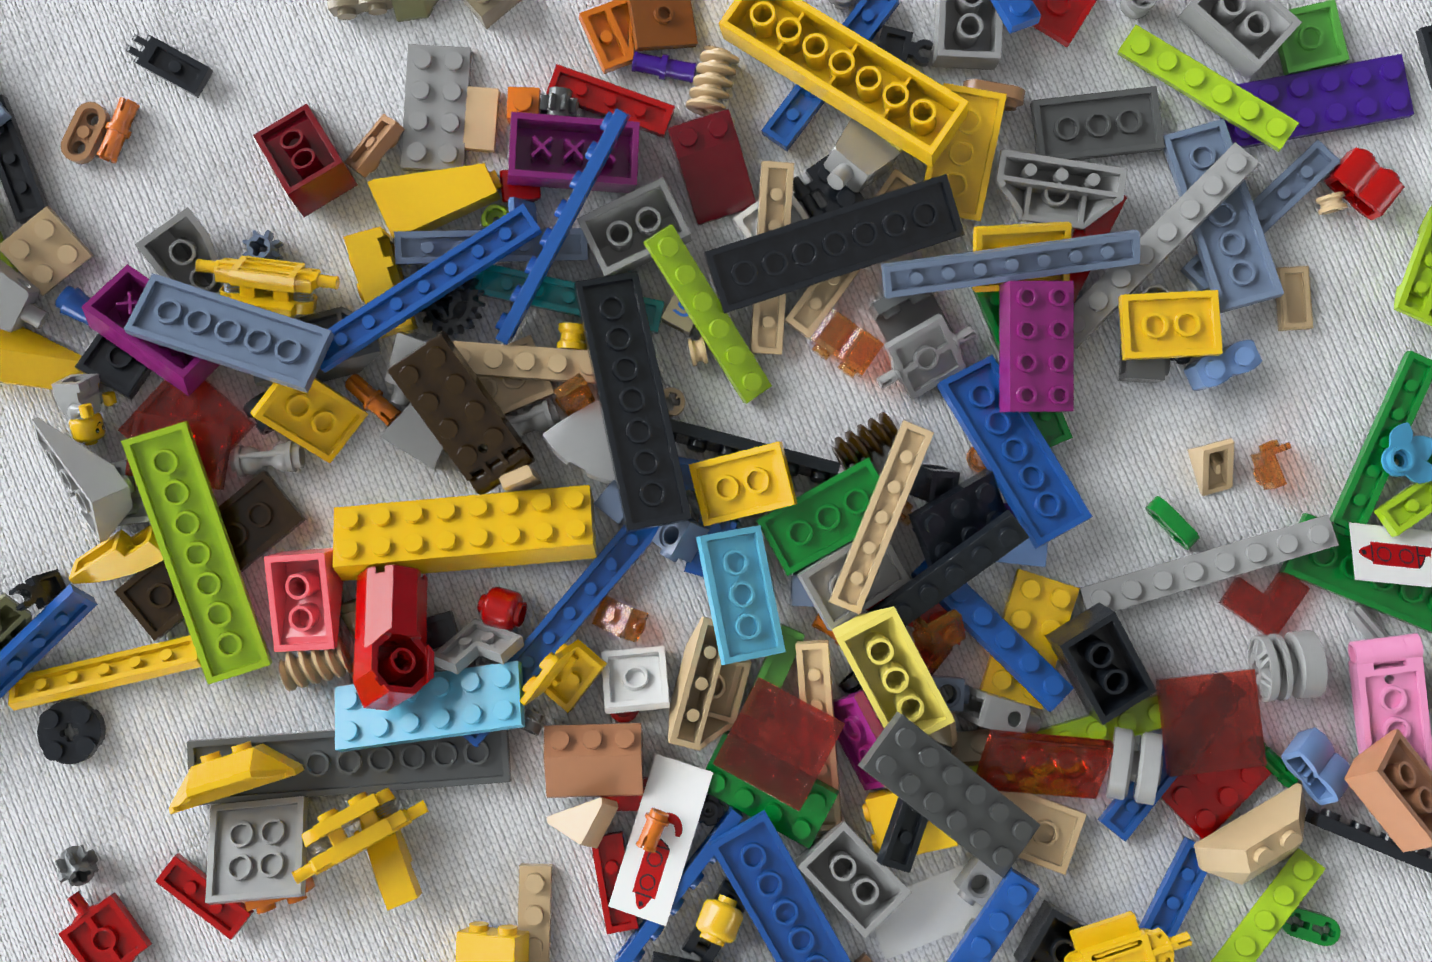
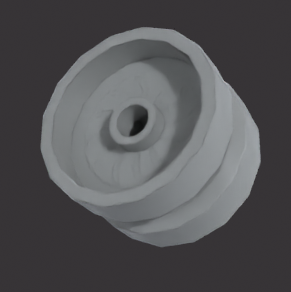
(1139, 766)

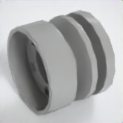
(1288, 665)

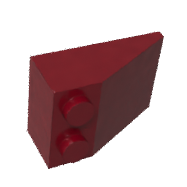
(305, 160)
(712, 166)

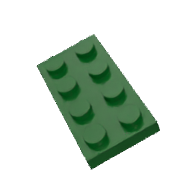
(821, 519)
(797, 825)

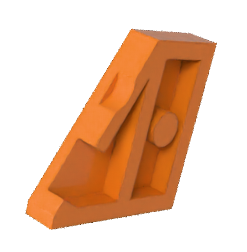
(609, 34)

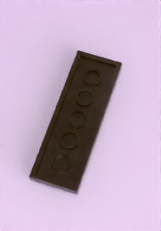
(254, 521)

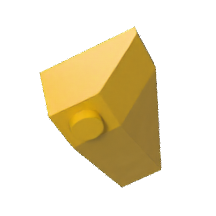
(34, 359)

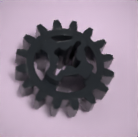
(458, 312)

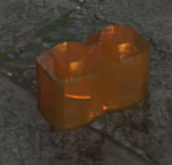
(845, 343)

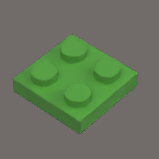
(1316, 41)

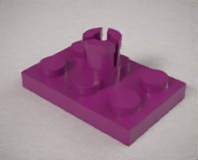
(858, 733)

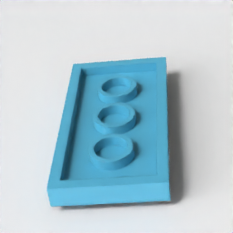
(740, 594)

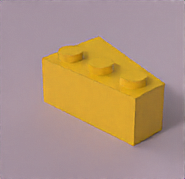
(374, 265)

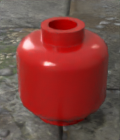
(502, 608)

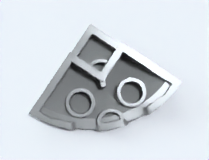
(583, 442)

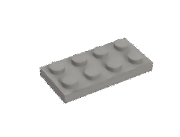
(435, 107)

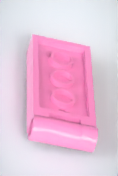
(1392, 701)

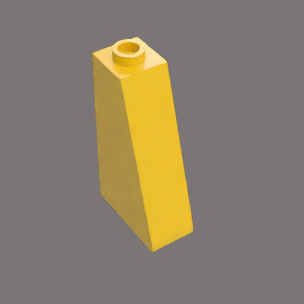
(434, 197)

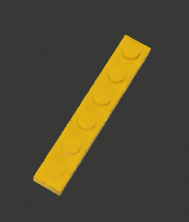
(104, 672)

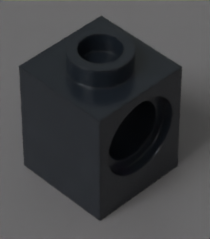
(933, 481)

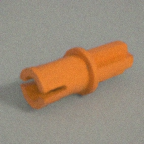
(372, 399)

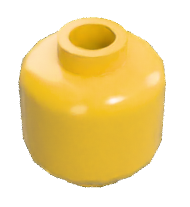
(719, 920)

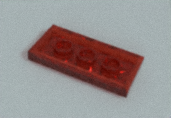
(1045, 763)

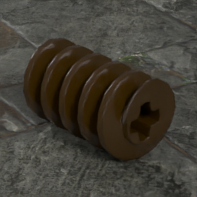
(866, 441)

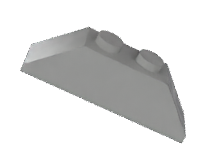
(1058, 188)

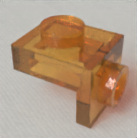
(573, 395)
(1267, 469)
(620, 619)
(940, 633)

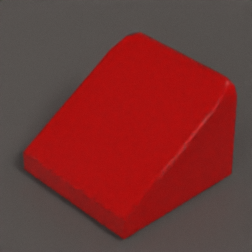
(526, 193)

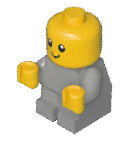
(80, 402)

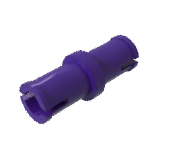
(664, 67)

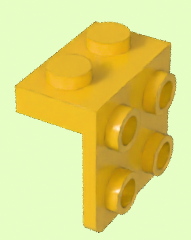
(565, 675)

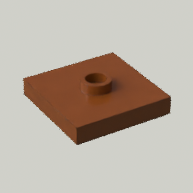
(662, 24)

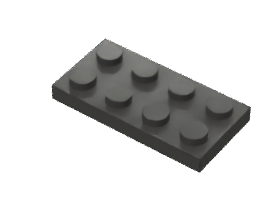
(1098, 124)

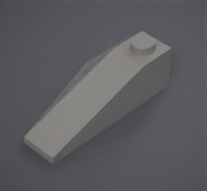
(177, 246)
(94, 481)

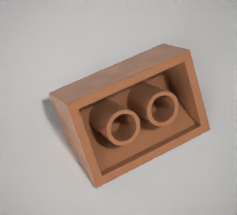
(593, 760)
(1395, 790)

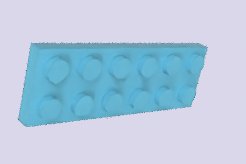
(445, 707)

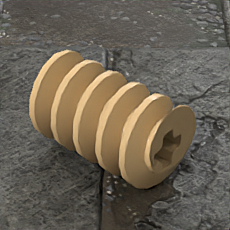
(711, 80)
(314, 666)

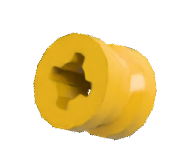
(571, 336)

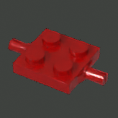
(103, 931)

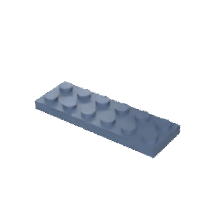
(1231, 238)
(229, 332)

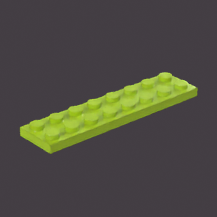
(197, 552)

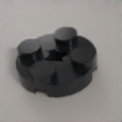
(52, 727)

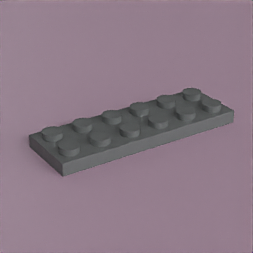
(949, 794)

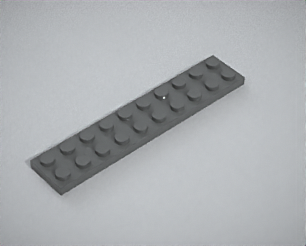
(396, 767)

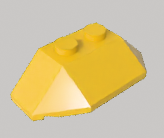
(232, 774)

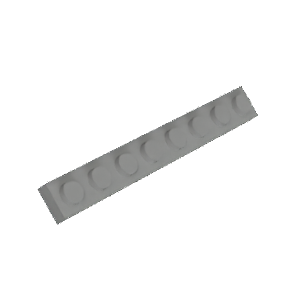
(1163, 239)
(1211, 565)

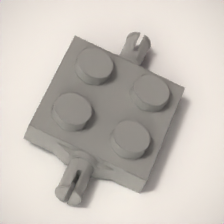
(925, 356)

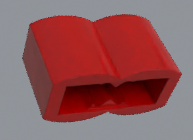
(1365, 183)

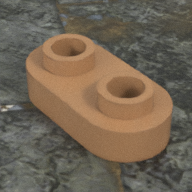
(1014, 97)
(82, 132)

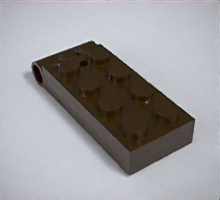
(460, 413)

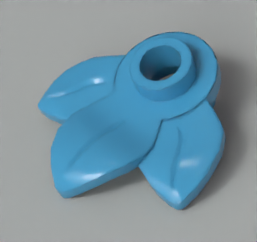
(1411, 454)

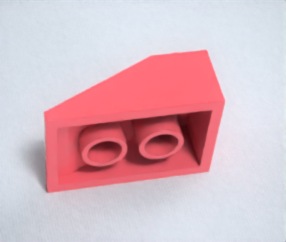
(303, 599)

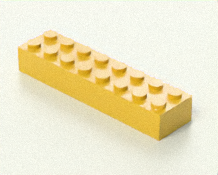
(848, 73)
(466, 531)

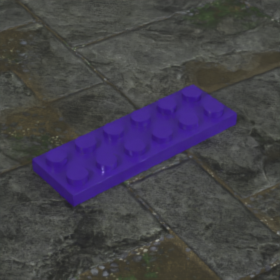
(1334, 97)

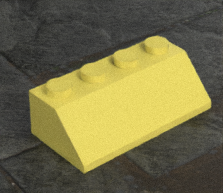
(892, 670)

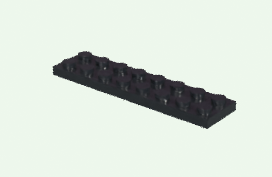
(834, 243)
(632, 401)

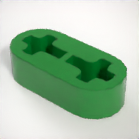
(1172, 522)
(1307, 933)

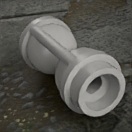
(539, 419)
(283, 457)

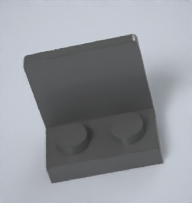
(904, 312)

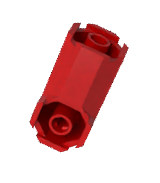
(391, 636)

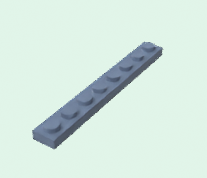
(1011, 263)

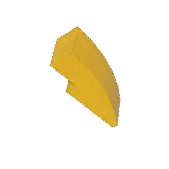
(117, 557)
(393, 869)

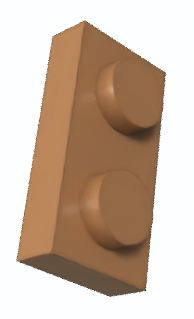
(374, 145)

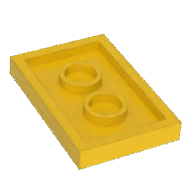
(1019, 234)
(1170, 325)
(315, 420)
(743, 483)

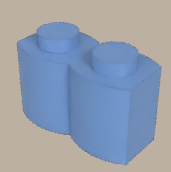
(1215, 370)
(1317, 765)

